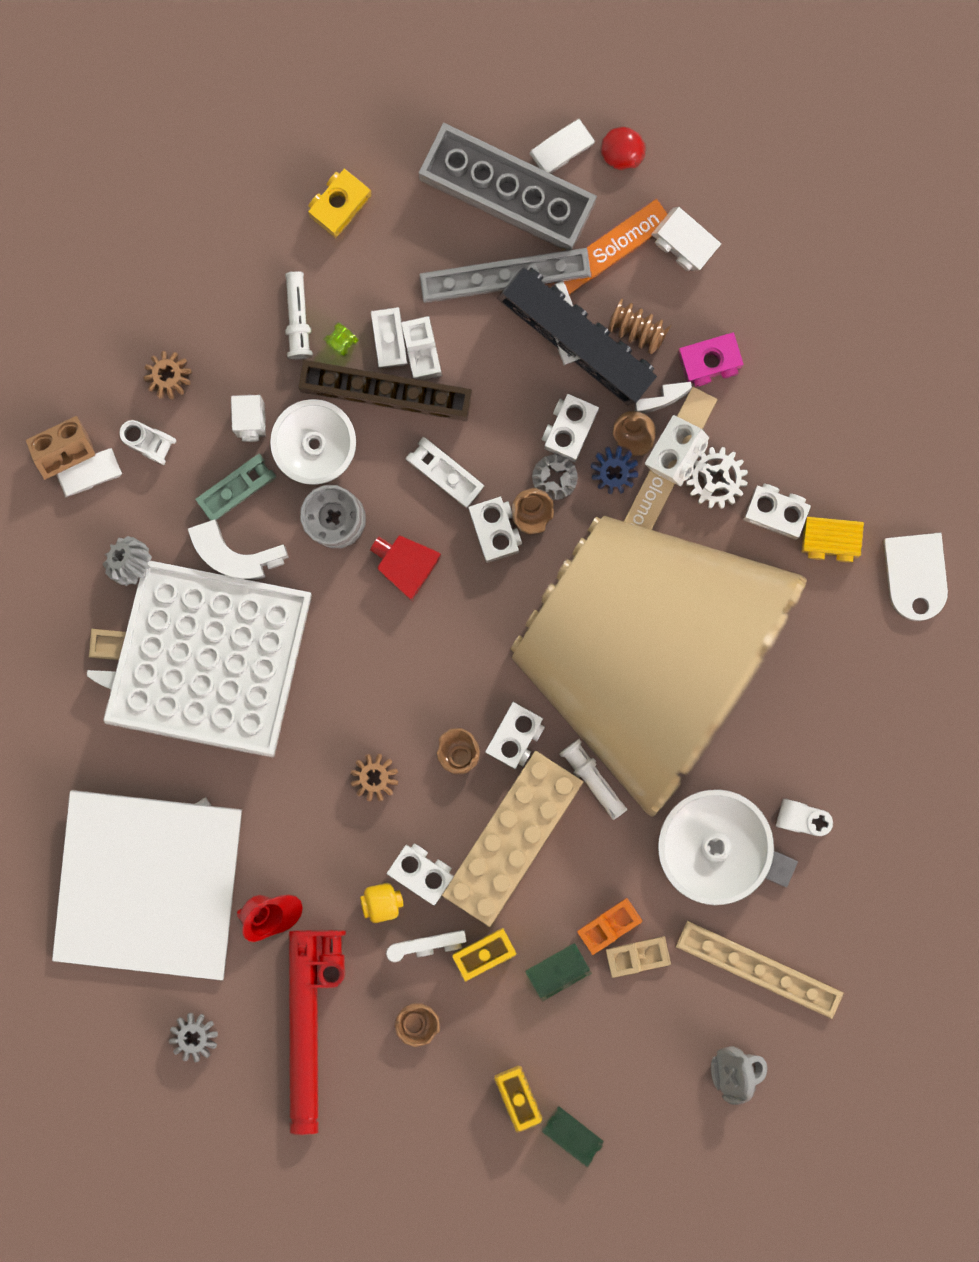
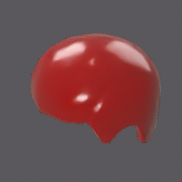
(623, 148)

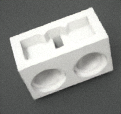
(248, 417)
(576, 430)
(671, 448)
(775, 518)
(488, 531)
(508, 732)
(417, 880)

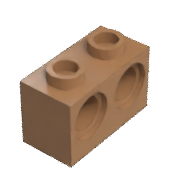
(60, 447)

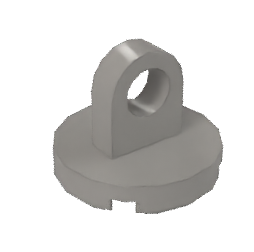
(735, 1075)

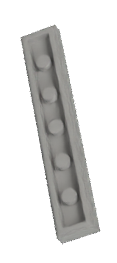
(497, 275)

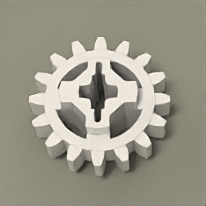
(727, 485)

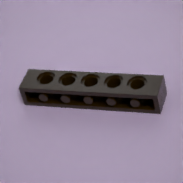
(385, 390)

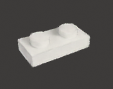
(389, 338)

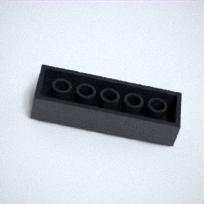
(555, 318)

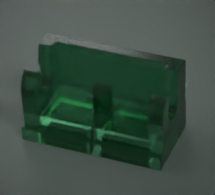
(558, 972)
(572, 1136)

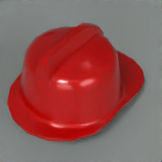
(269, 916)

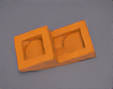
(609, 926)

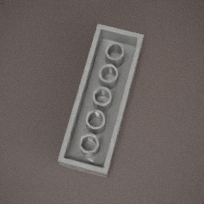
(507, 187)

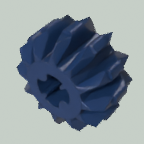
(614, 480)

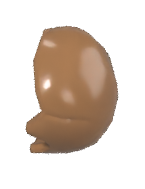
(634, 432)
(532, 510)
(458, 751)
(417, 1024)

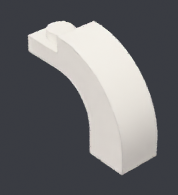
(213, 550)

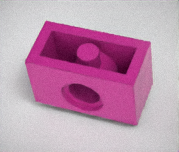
(723, 347)

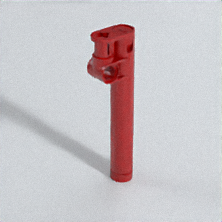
(308, 959)

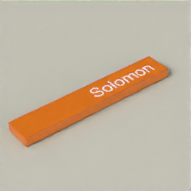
(620, 242)

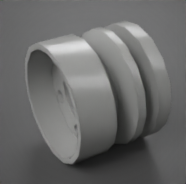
(317, 513)

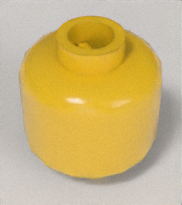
(381, 903)

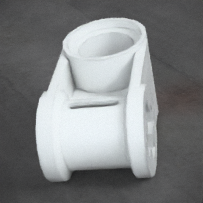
(148, 441)
(799, 816)

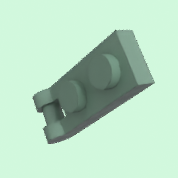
(235, 488)

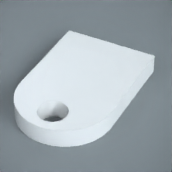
(916, 571)

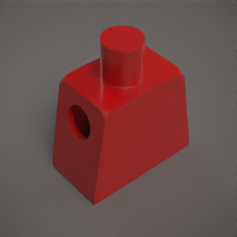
(405, 563)

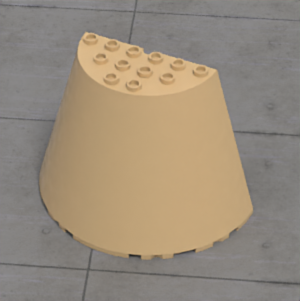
(651, 647)

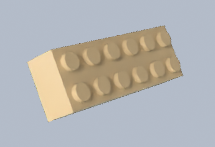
(512, 838)

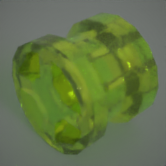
(341, 339)

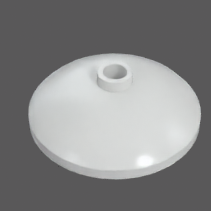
(308, 422)

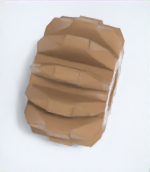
(164, 366)
(364, 777)

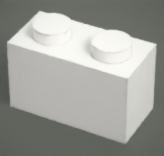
(685, 239)

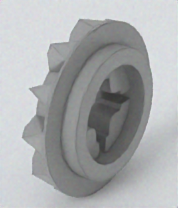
(558, 463)

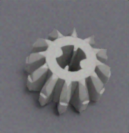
(127, 561)
(193, 1027)

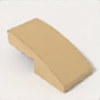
(638, 956)

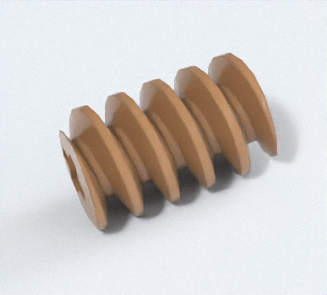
(638, 327)

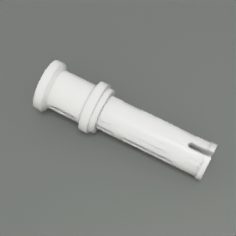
(297, 328)
(585, 768)

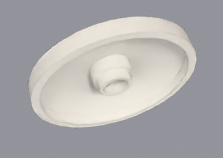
(716, 847)

